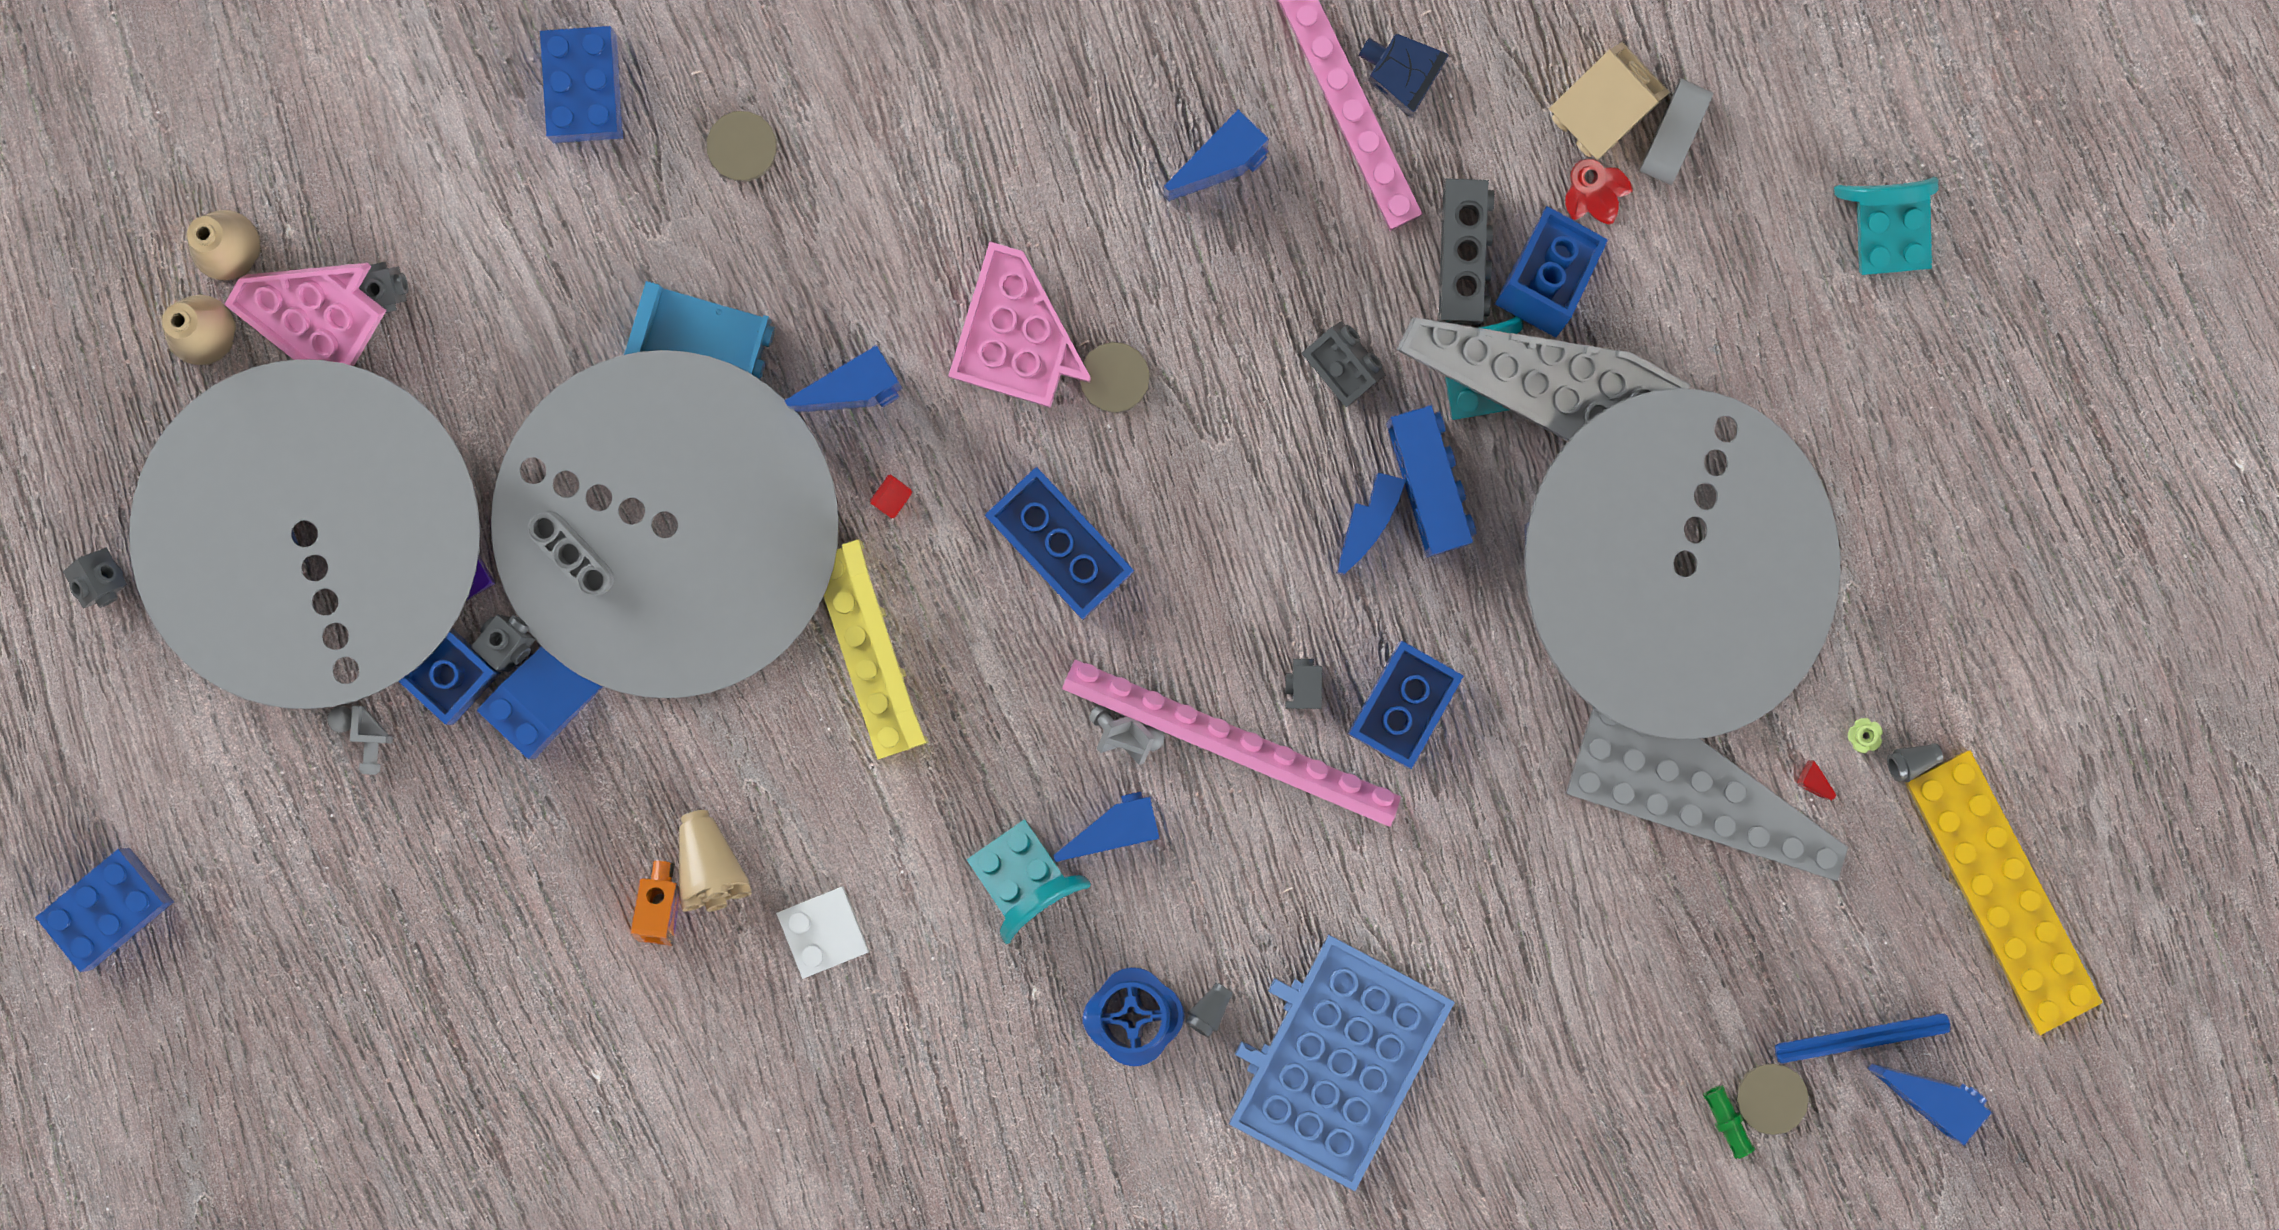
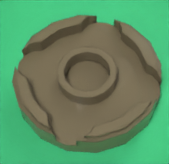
(741, 146)
(1117, 377)
(1772, 1098)

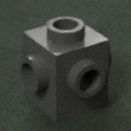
(385, 286)
(95, 579)
(504, 642)

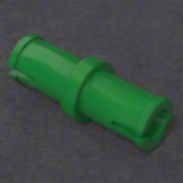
(1729, 1122)

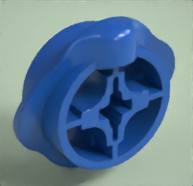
(1096, 1019)

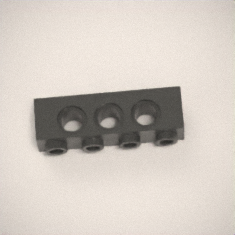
(1453, 306)

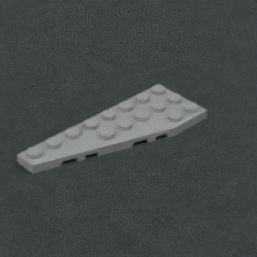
(1535, 377)
(1697, 793)

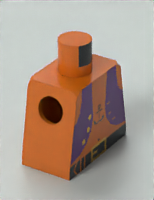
(656, 921)

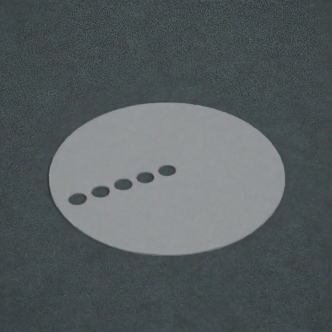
(289, 449)
(748, 510)
(1602, 579)

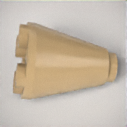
(707, 865)

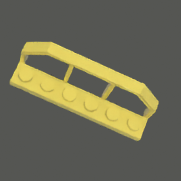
(870, 655)

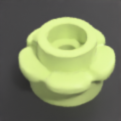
(1855, 735)

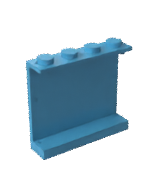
(700, 327)

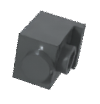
(1304, 685)

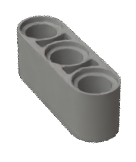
(1676, 131)
(554, 546)

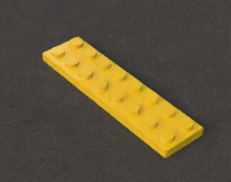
(2003, 892)

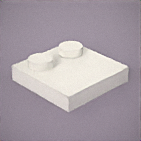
(822, 932)

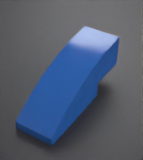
(1370, 521)

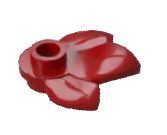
(1600, 195)

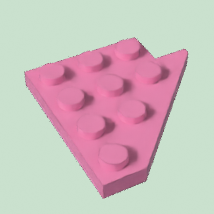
(310, 311)
(1014, 334)

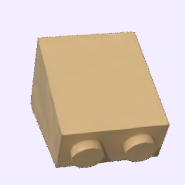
(1608, 101)

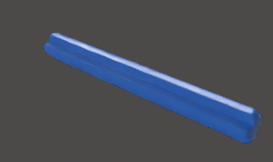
(1862, 1038)

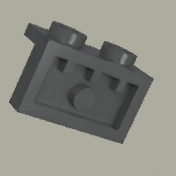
(1344, 363)

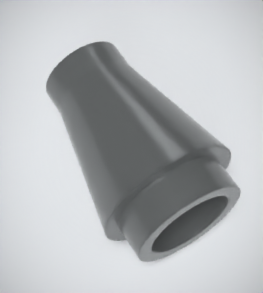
(1913, 761)
(1209, 1010)

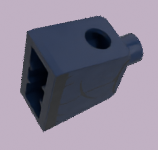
(1403, 70)

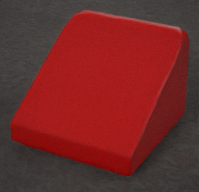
(891, 496)
(1814, 781)

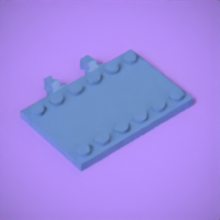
(1339, 1061)

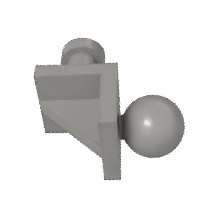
(363, 729)
(1126, 734)

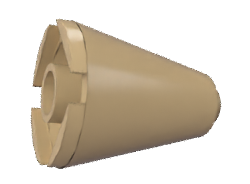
(223, 244)
(199, 329)

